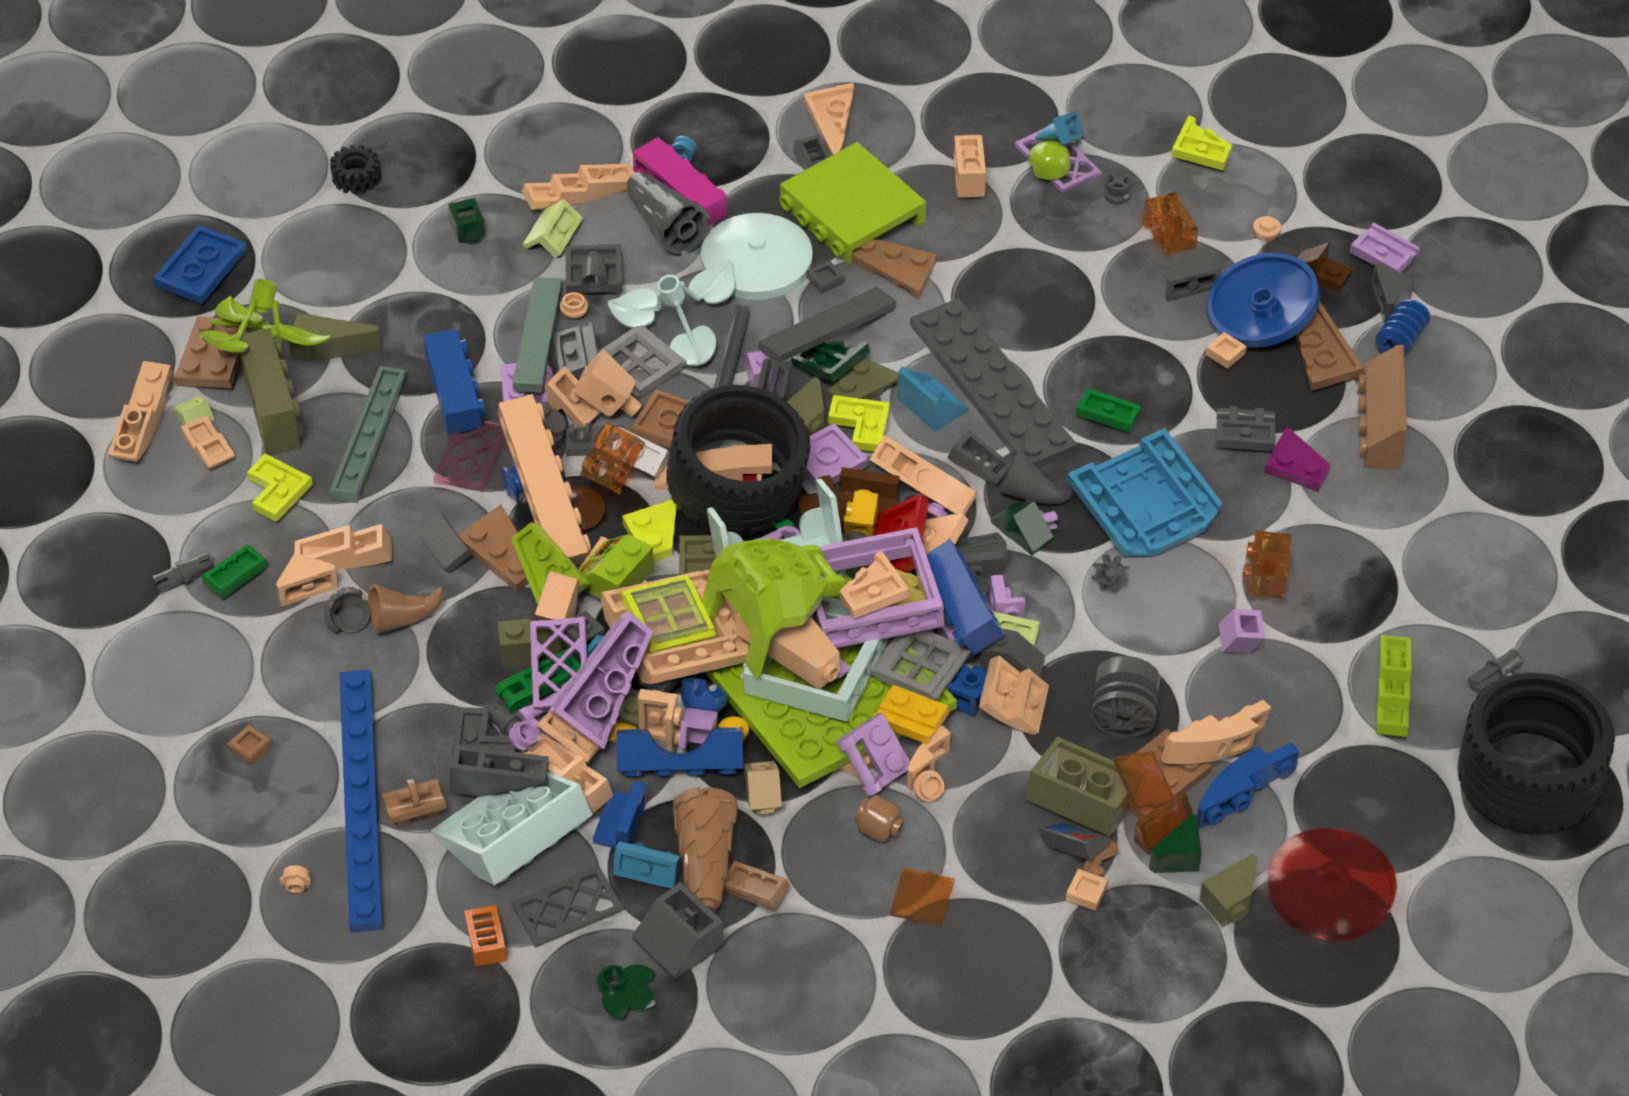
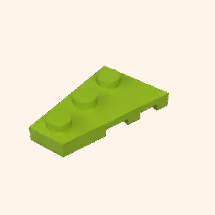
(540, 556)

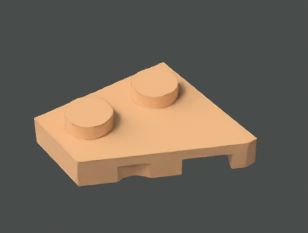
(873, 588)

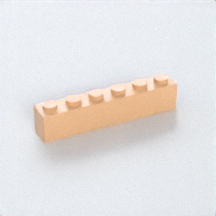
(541, 475)

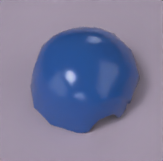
(698, 696)

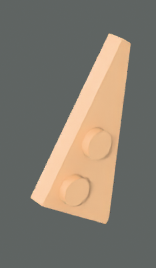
(830, 113)

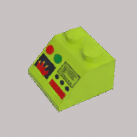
(618, 564)

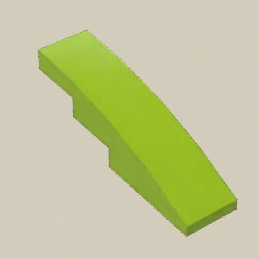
(1393, 686)

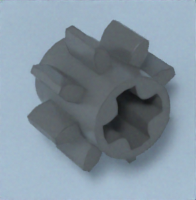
(1113, 580)

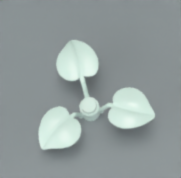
(712, 285)

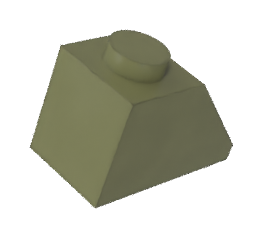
(810, 406)
(516, 642)
(1230, 891)

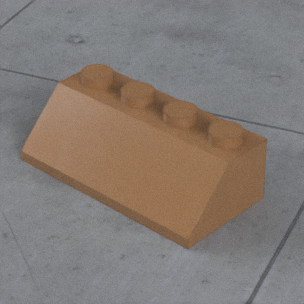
(1383, 410)

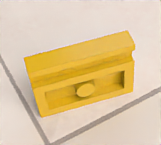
(912, 714)

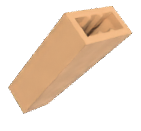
(801, 650)

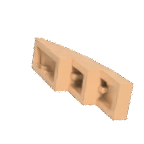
(587, 185)
(731, 462)

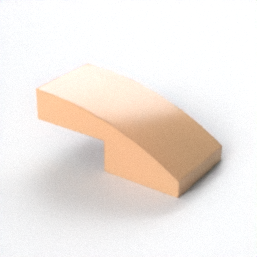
(207, 442)
(926, 755)

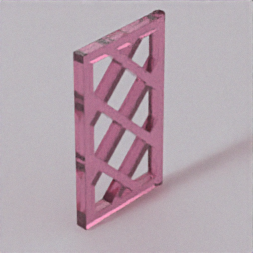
(461, 480)

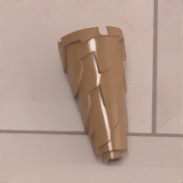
(705, 840)

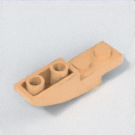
(143, 413)
(923, 476)
(1215, 740)

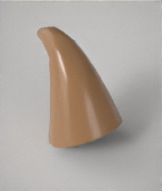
(396, 610)

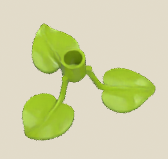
(261, 300)

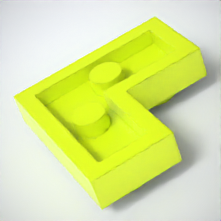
(865, 415)
(282, 486)

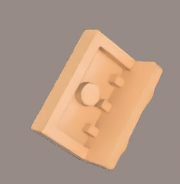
(661, 716)

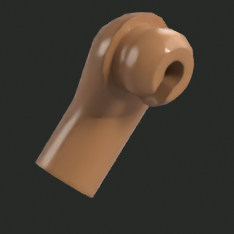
(1094, 865)

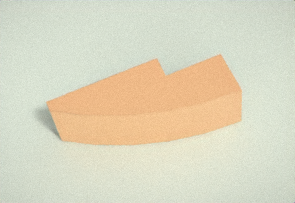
(348, 548)
(574, 768)

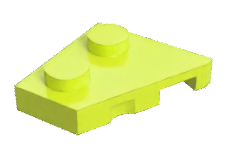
(655, 527)

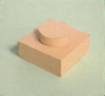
(1225, 350)
(1086, 889)

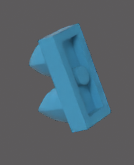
(1064, 129)
(645, 864)

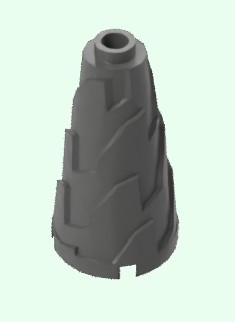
(671, 216)

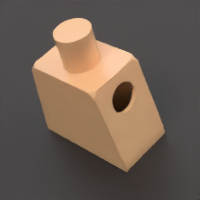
(607, 386)

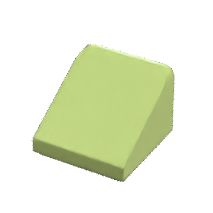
(192, 410)

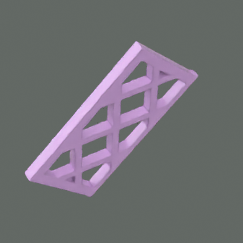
(1077, 177)
(537, 650)

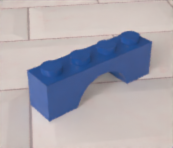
(640, 753)

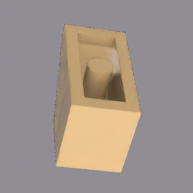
(762, 786)

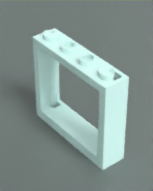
(811, 699)

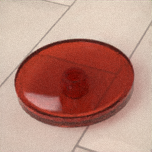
(1331, 884)

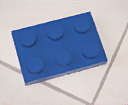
(200, 264)

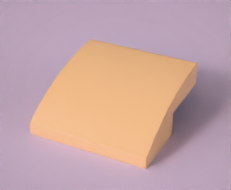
(1014, 696)

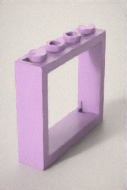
(890, 620)

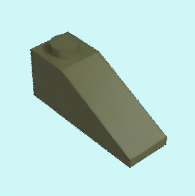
(345, 339)

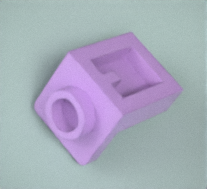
(1001, 598)

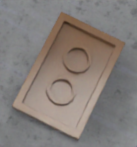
(205, 364)
(1179, 776)

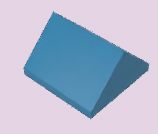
(928, 398)

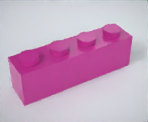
(679, 174)

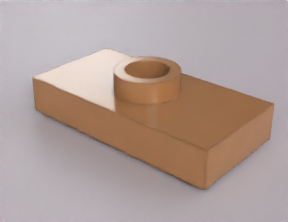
(755, 885)

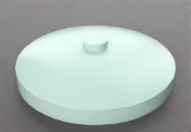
(766, 254)

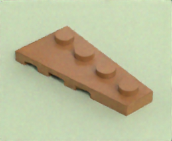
(1326, 352)

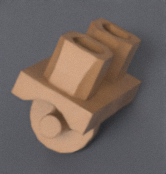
(414, 801)

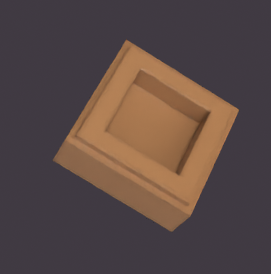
(250, 745)

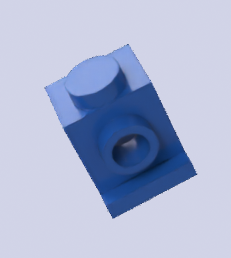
(970, 686)

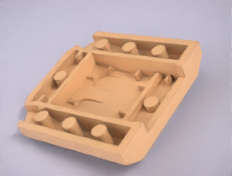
(690, 659)

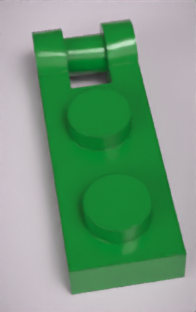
(523, 680)

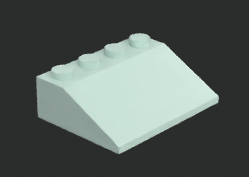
(512, 827)

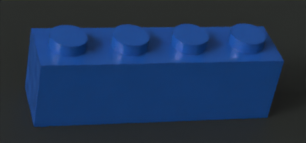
(453, 381)
(963, 599)

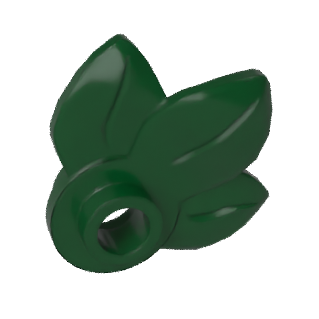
(629, 992)

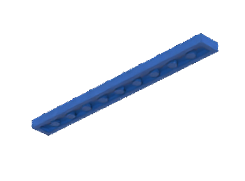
(360, 802)

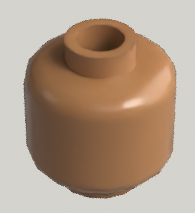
(879, 818)

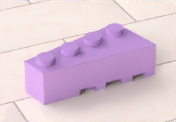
(599, 687)

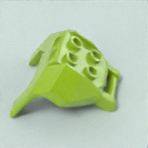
(770, 588)

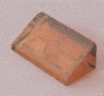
(1161, 822)

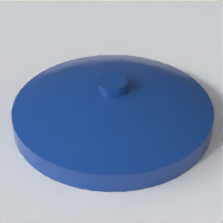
(1264, 299)

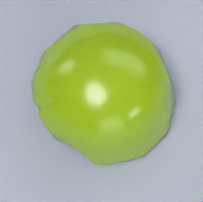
(1049, 160)

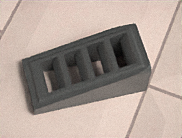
(807, 145)
(979, 448)

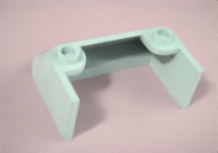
(817, 525)

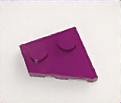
(1297, 462)

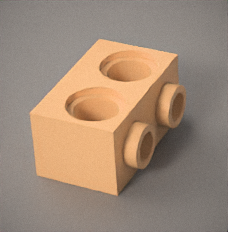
(969, 166)

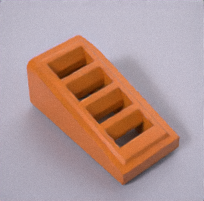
(490, 953)

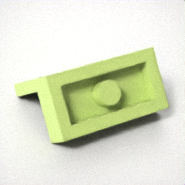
(554, 228)

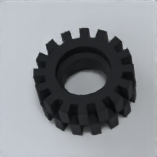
(355, 158)

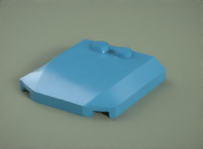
(1147, 496)

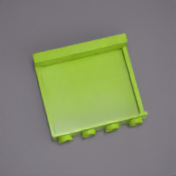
(850, 200)

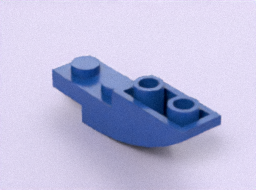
(1235, 784)

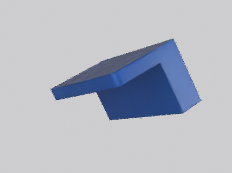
(621, 817)

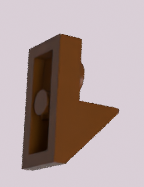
(1327, 271)

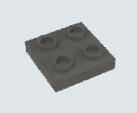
(594, 268)

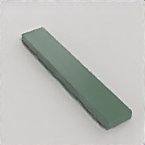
(537, 334)
(368, 434)

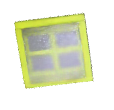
(671, 611)

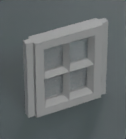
(645, 359)
(920, 663)

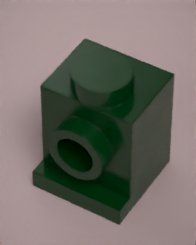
(466, 227)

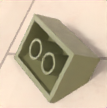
(1079, 786)

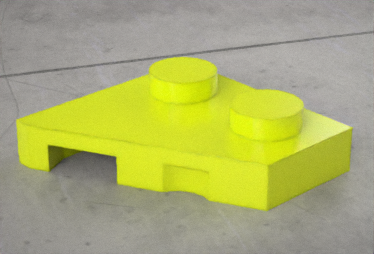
(1201, 146)

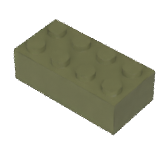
(271, 393)

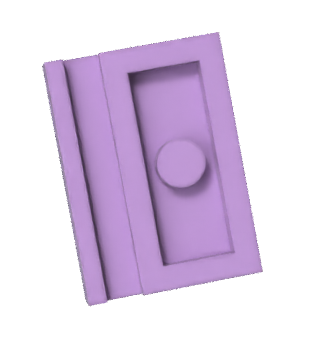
(1384, 247)

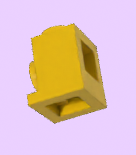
(862, 513)

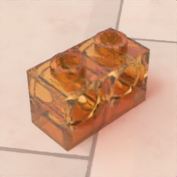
(1170, 223)
(619, 461)
(1268, 564)

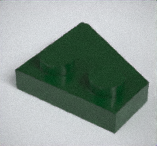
(830, 359)

